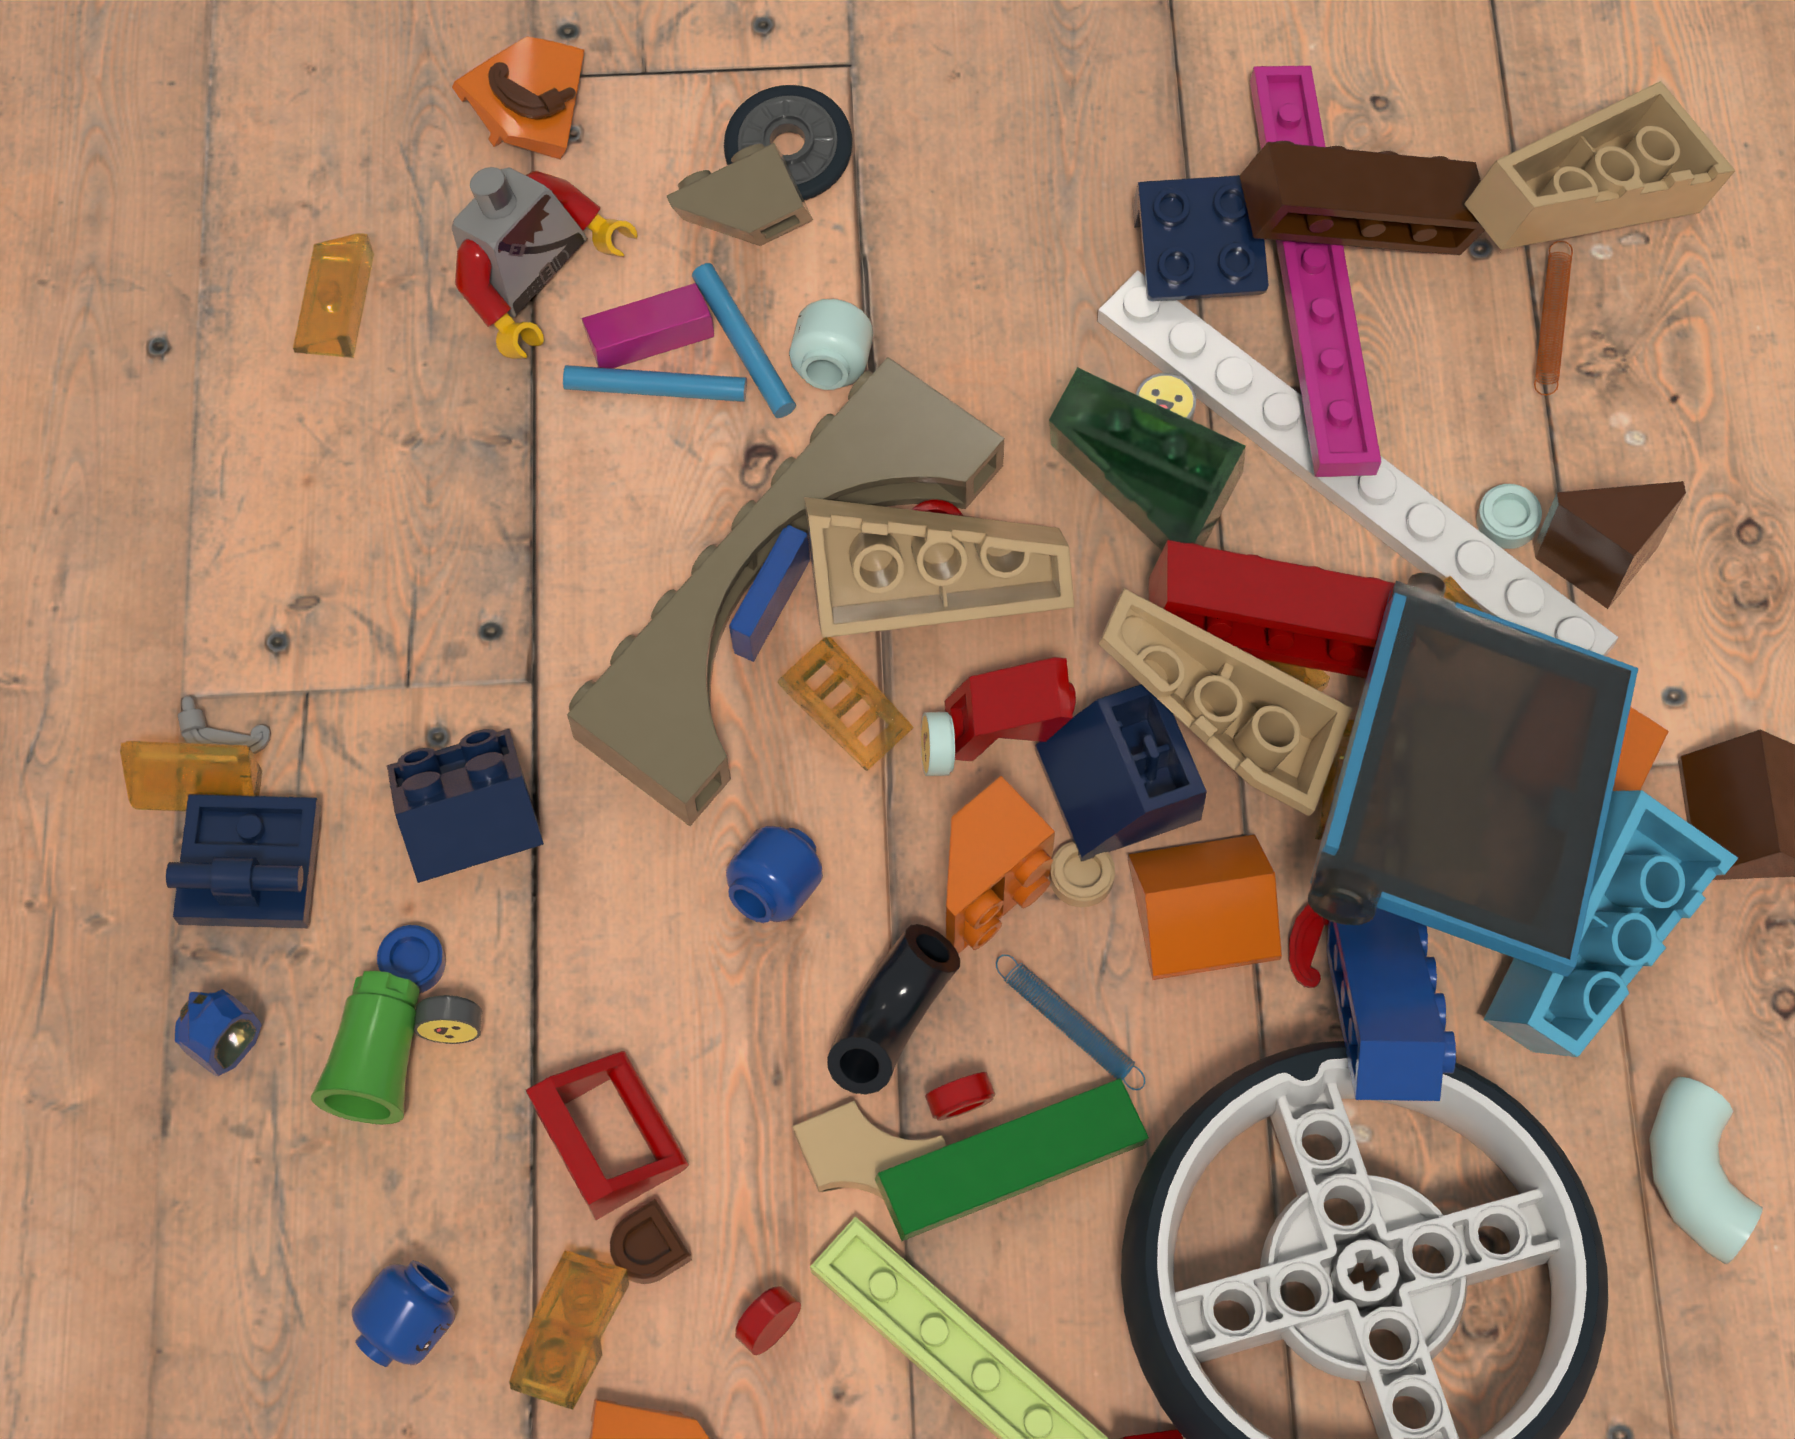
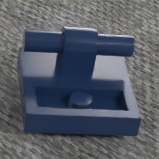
(246, 861)

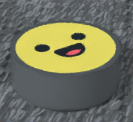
(448, 1019)

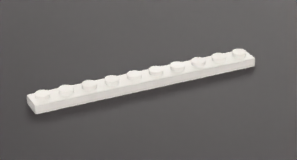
(1384, 503)

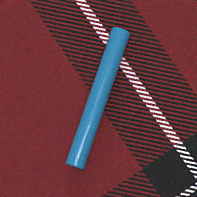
(743, 340)
(654, 383)

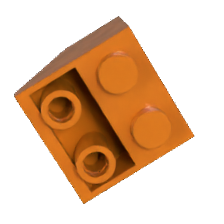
(995, 861)

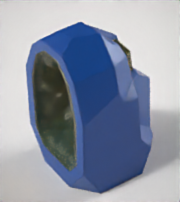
(216, 1030)

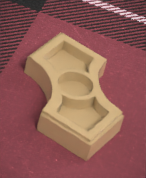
(850, 1151)

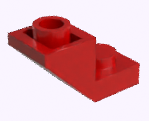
(1011, 704)

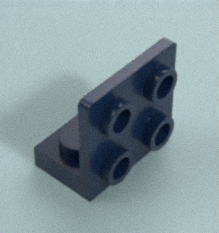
(1198, 239)

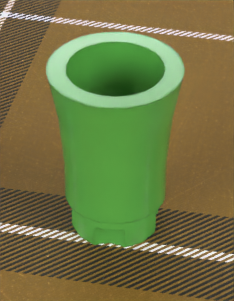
(370, 1051)

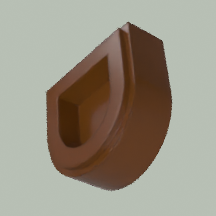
(647, 1245)

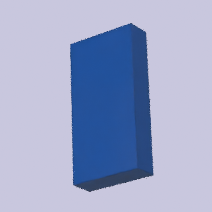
(769, 592)

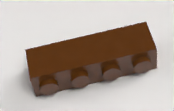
(1361, 198)

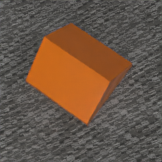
(1206, 906)

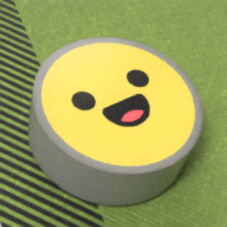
(1169, 392)

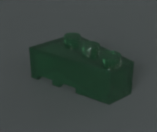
(1146, 459)

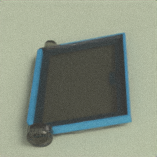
(1475, 780)

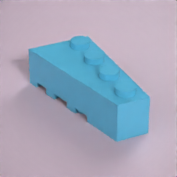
(1643, 885)

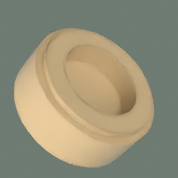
(1081, 882)

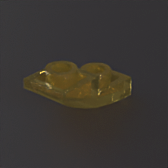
(567, 1329)

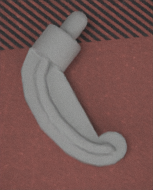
(195, 731)

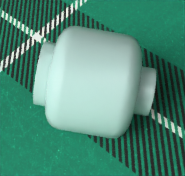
(831, 344)

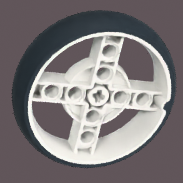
(1303, 1096)

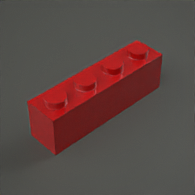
(1273, 606)

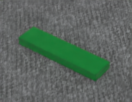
(1011, 1159)

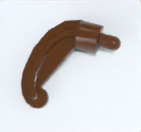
(522, 100)

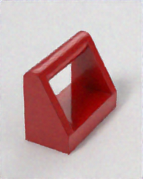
(601, 1194)

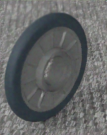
(804, 113)

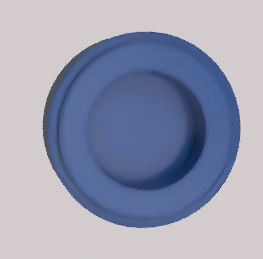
(413, 955)

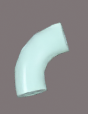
(1690, 1171)

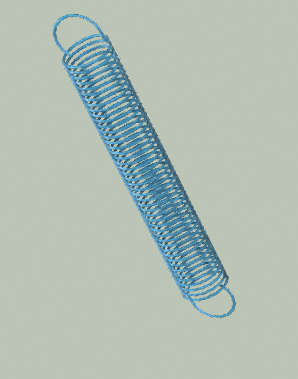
(1118, 1073)

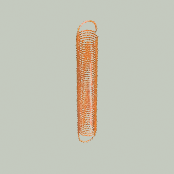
(1550, 318)

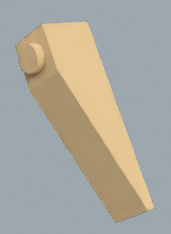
(1245, 710)

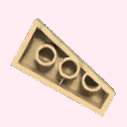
(1602, 174)
(928, 568)

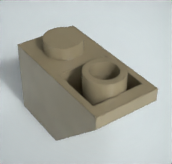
(747, 199)

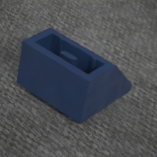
(1122, 773)
(463, 804)

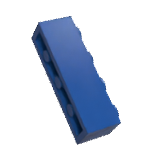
(1390, 1009)

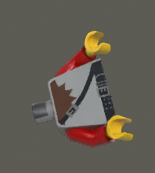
(516, 240)

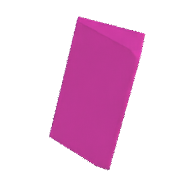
(648, 327)

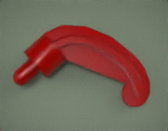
(1303, 946)

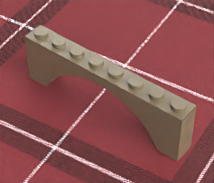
(653, 704)

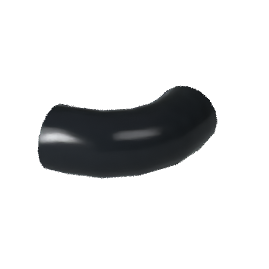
(891, 1009)

